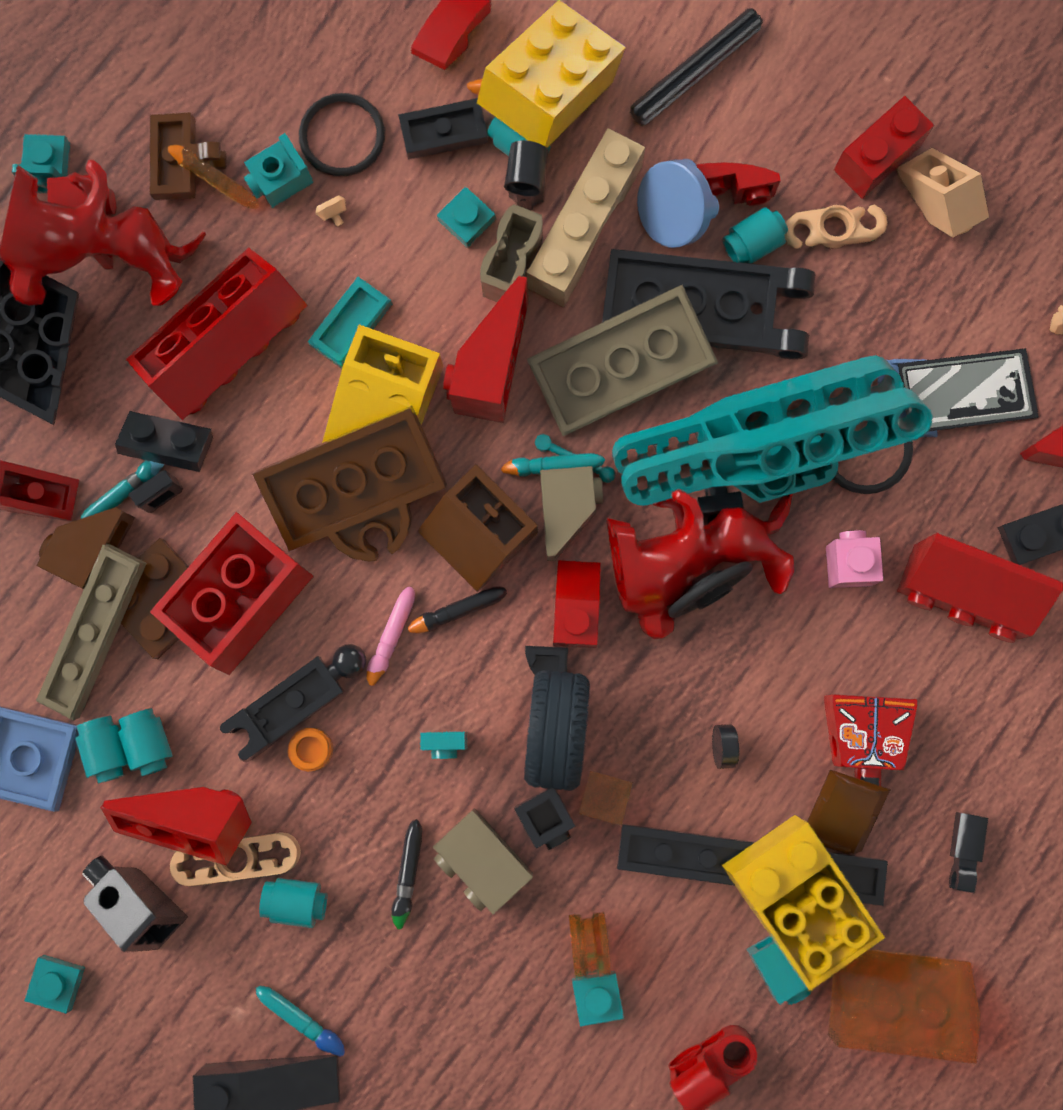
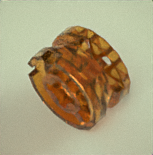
(584, 945)

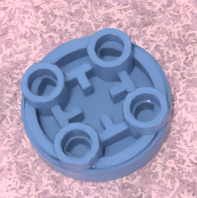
(676, 203)

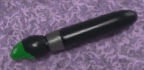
(407, 874)

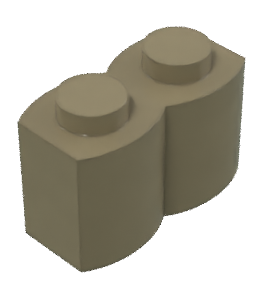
(516, 247)

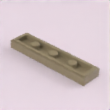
(91, 631)

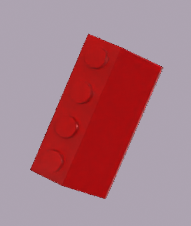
(217, 333)

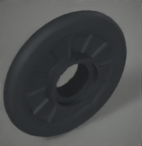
(710, 589)

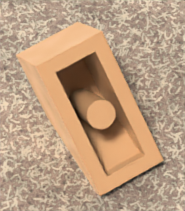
(945, 191)

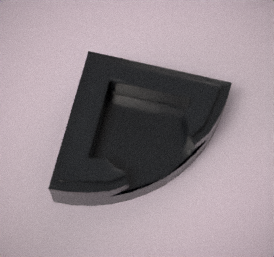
(546, 658)

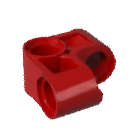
(703, 1073)

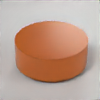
(310, 749)

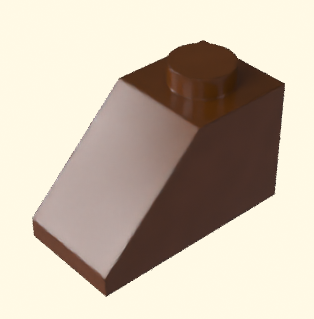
(76, 545)

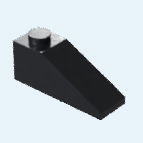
(267, 1084)

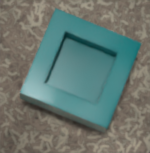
(466, 217)
(443, 744)
(54, 984)
(597, 999)

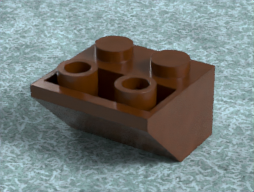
(477, 528)

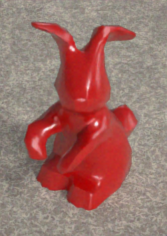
(55, 237)
(662, 568)

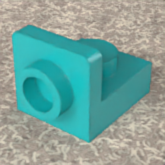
(44, 157)

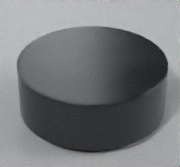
(725, 746)

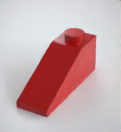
(185, 820)

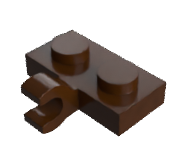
(167, 177)

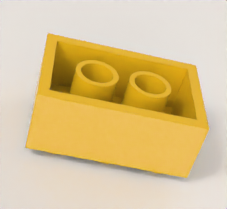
(550, 74)

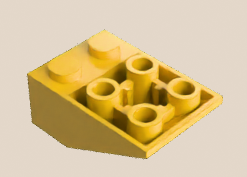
(381, 379)
(803, 901)

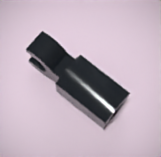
(967, 850)

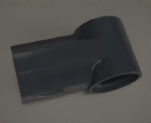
(526, 173)

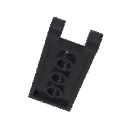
(719, 295)

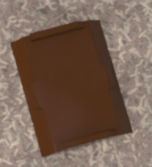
(846, 812)

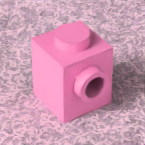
(854, 560)

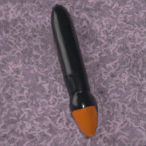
(430, 620)

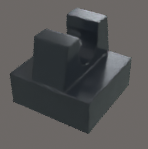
(717, 499)

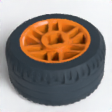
(557, 730)

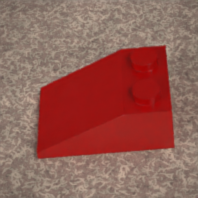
(487, 361)

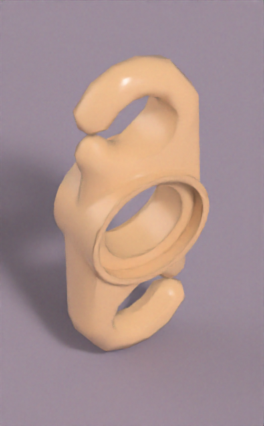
(854, 233)

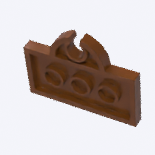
(353, 486)

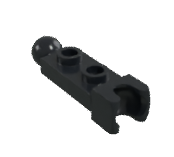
(294, 700)

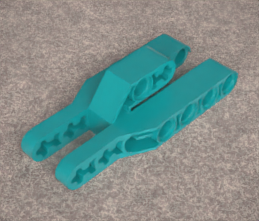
(782, 447)

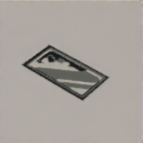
(973, 388)

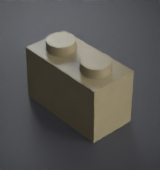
(482, 862)

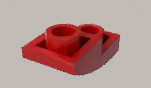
(447, 30)
(746, 181)

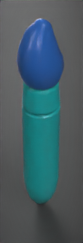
(324, 1038)

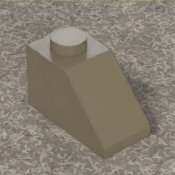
(567, 505)

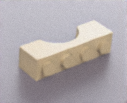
(581, 220)

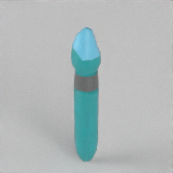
(120, 492)

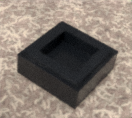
(156, 491)

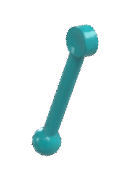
(543, 443)

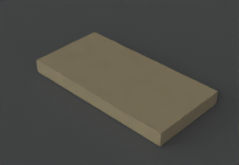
(622, 360)

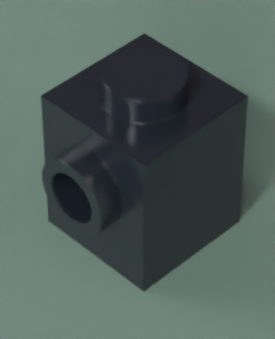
(545, 819)

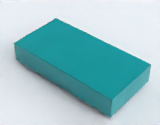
(358, 306)

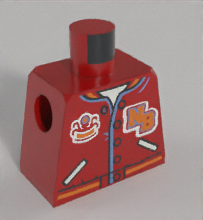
(869, 733)

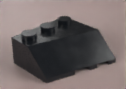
(35, 346)

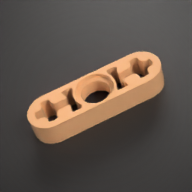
(269, 866)

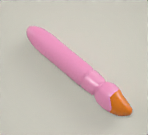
(379, 663)

